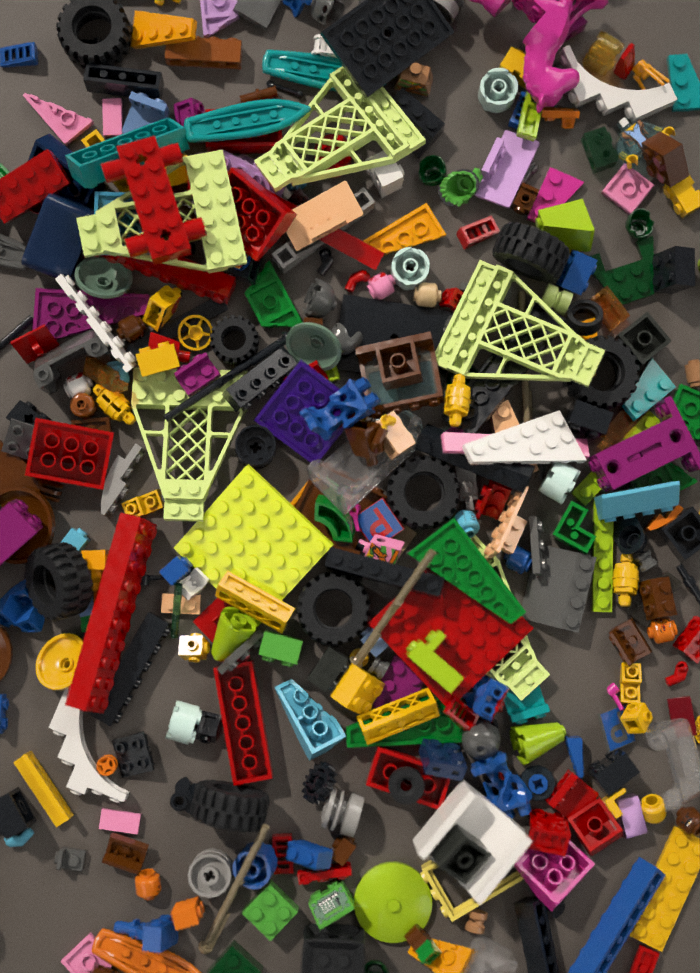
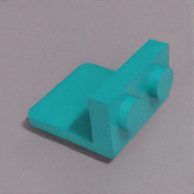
(531, 706)

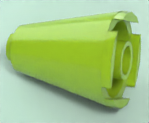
(231, 632)
(535, 739)

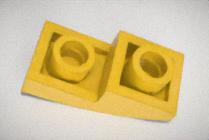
(144, 504)
(630, 683)

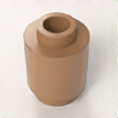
(693, 373)

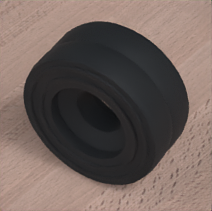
(410, 796)

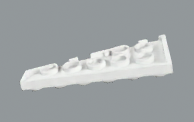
(101, 328)
(532, 442)

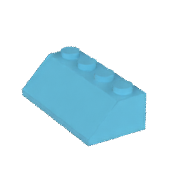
(637, 500)

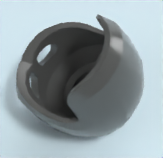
(327, 10)
(347, 343)

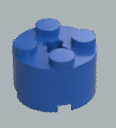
(261, 868)

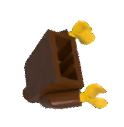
(368, 437)

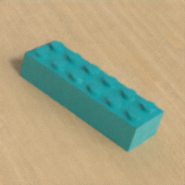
(86, 163)

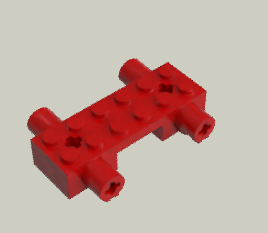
(154, 200)

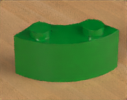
(339, 524)

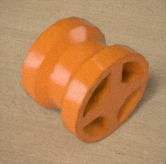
(105, 768)

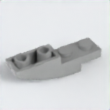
(114, 485)

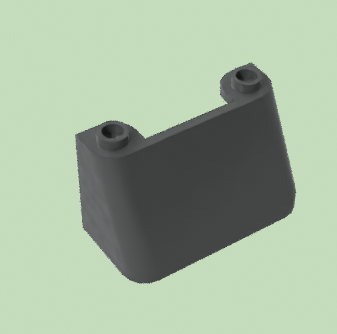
(47, 365)

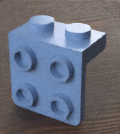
(144, 111)

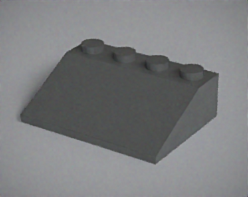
(562, 592)

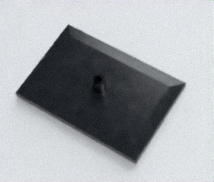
(385, 39)
(385, 319)

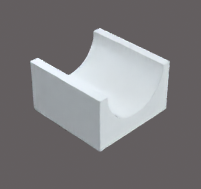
(485, 821)

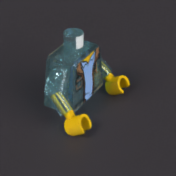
(629, 141)

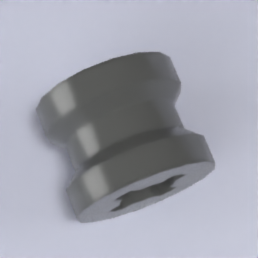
(645, 561)
(379, 667)

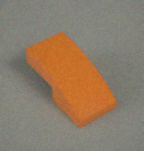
(659, 521)

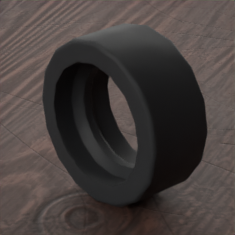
(589, 307)

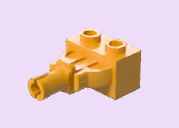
(96, 562)

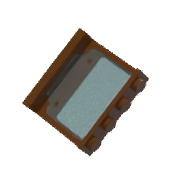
(407, 397)

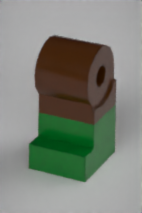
(422, 944)

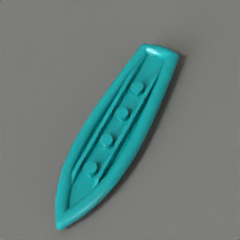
(300, 67)
(244, 120)

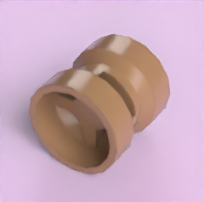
(476, 921)

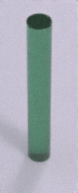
(176, 610)

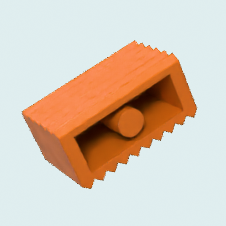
(187, 913)

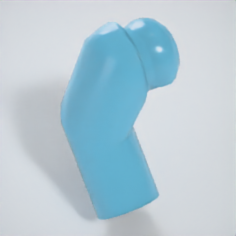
(19, 840)

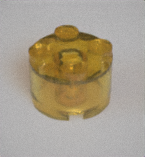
(602, 53)

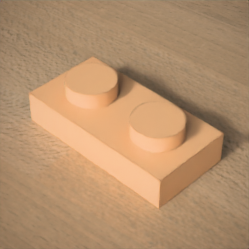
(192, 606)

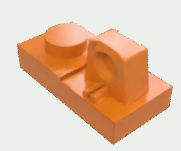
(567, 115)

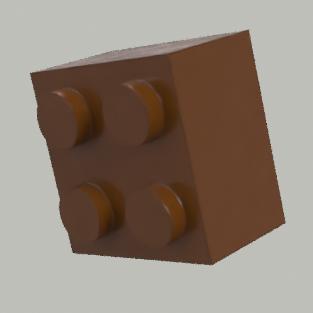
(665, 159)
(399, 364)

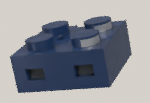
(442, 759)

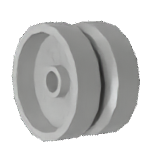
(205, 883)

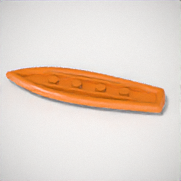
(128, 956)

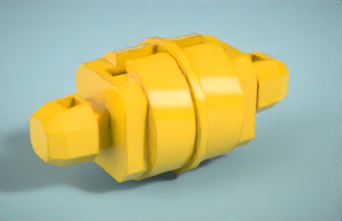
(457, 400)
(111, 407)
(625, 579)

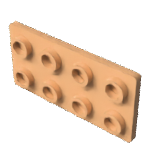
(323, 215)
(510, 528)

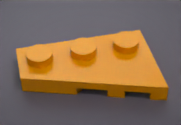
(451, 960)

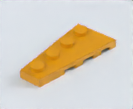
(161, 29)

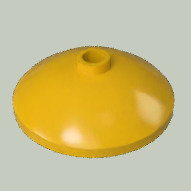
(54, 660)

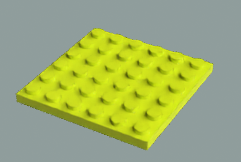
(254, 537)

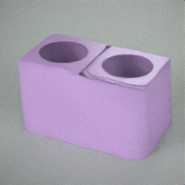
(632, 819)

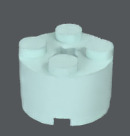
(499, 100)
(413, 258)
(559, 481)
(183, 722)

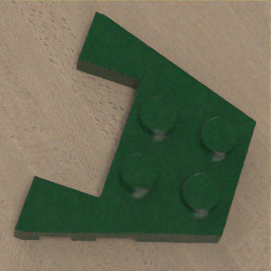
(632, 280)

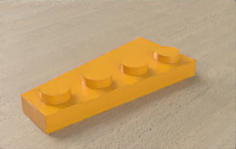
(410, 230)

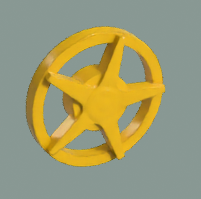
(194, 332)

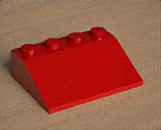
(259, 213)
(69, 453)

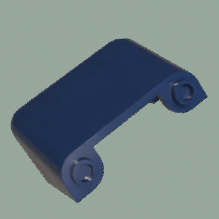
(56, 237)

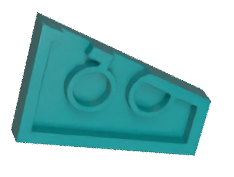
(684, 83)
(650, 389)

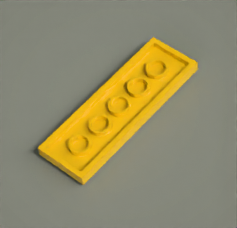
(681, 865)

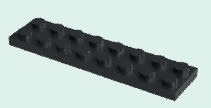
(490, 393)

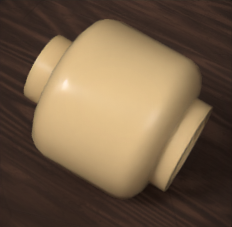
(427, 294)

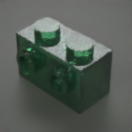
(599, 149)

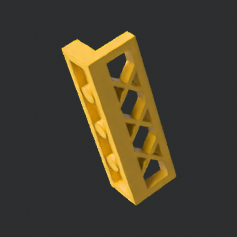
(255, 600)
(400, 719)
(43, 789)

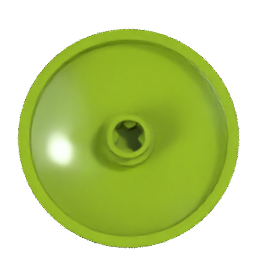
(392, 901)

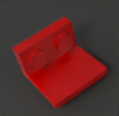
(571, 795)
(548, 832)

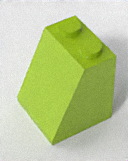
(569, 224)

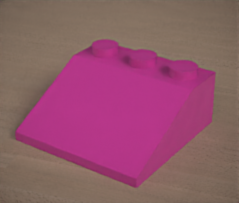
(553, 875)

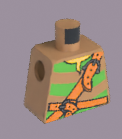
(415, 79)

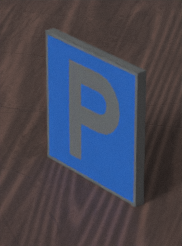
(613, 729)

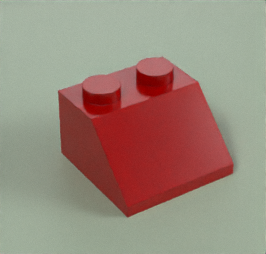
(595, 827)

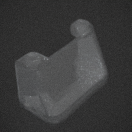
(684, 759)

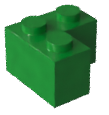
(569, 529)

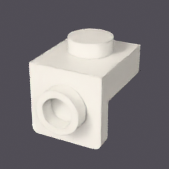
(194, 583)

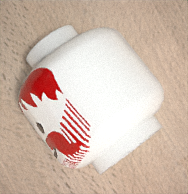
(78, 384)

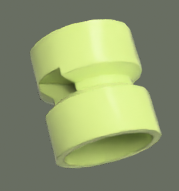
(558, 300)

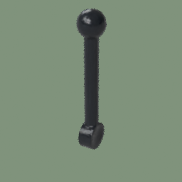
(270, 83)

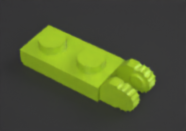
(528, 120)

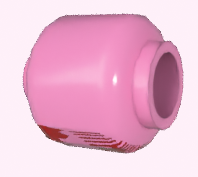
(381, 285)

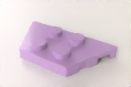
(217, 15)

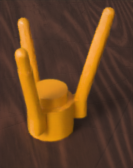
(643, 71)

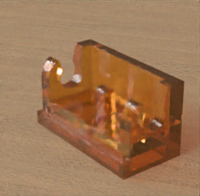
(613, 310)

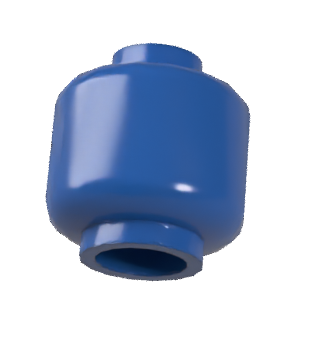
(519, 561)

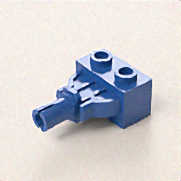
(156, 935)

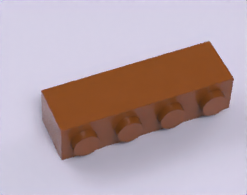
(206, 53)

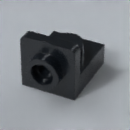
(208, 727)

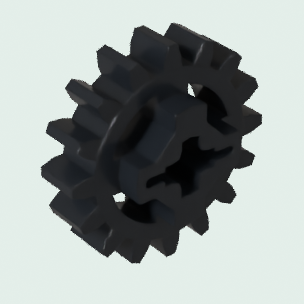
(319, 782)

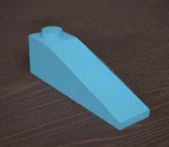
(311, 723)

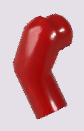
(356, 277)
(679, 674)

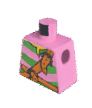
(381, 548)

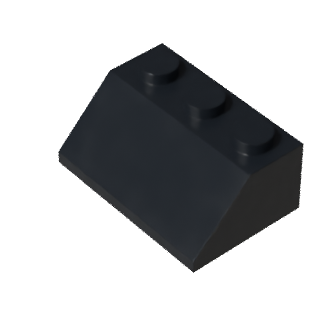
(423, 119)

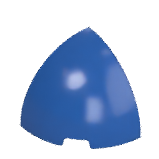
(18, 610)

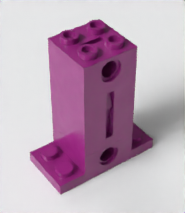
(647, 450)
(16, 528)

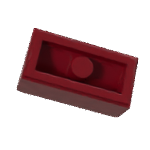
(682, 708)

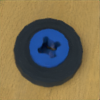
(531, 779)

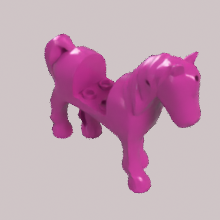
(543, 41)

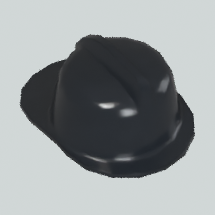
(629, 535)

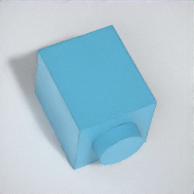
(77, 538)

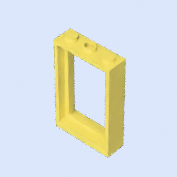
(460, 910)

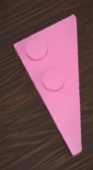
(63, 122)

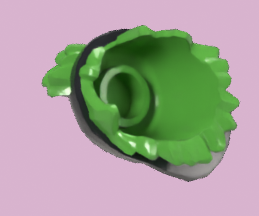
(460, 186)

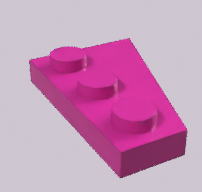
(555, 190)

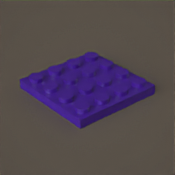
(281, 414)

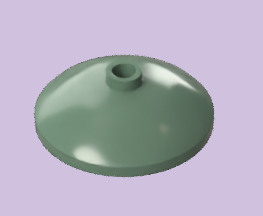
(102, 278)
(314, 342)

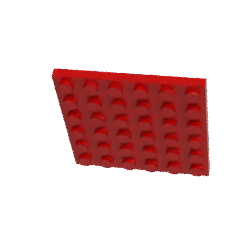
(473, 639)

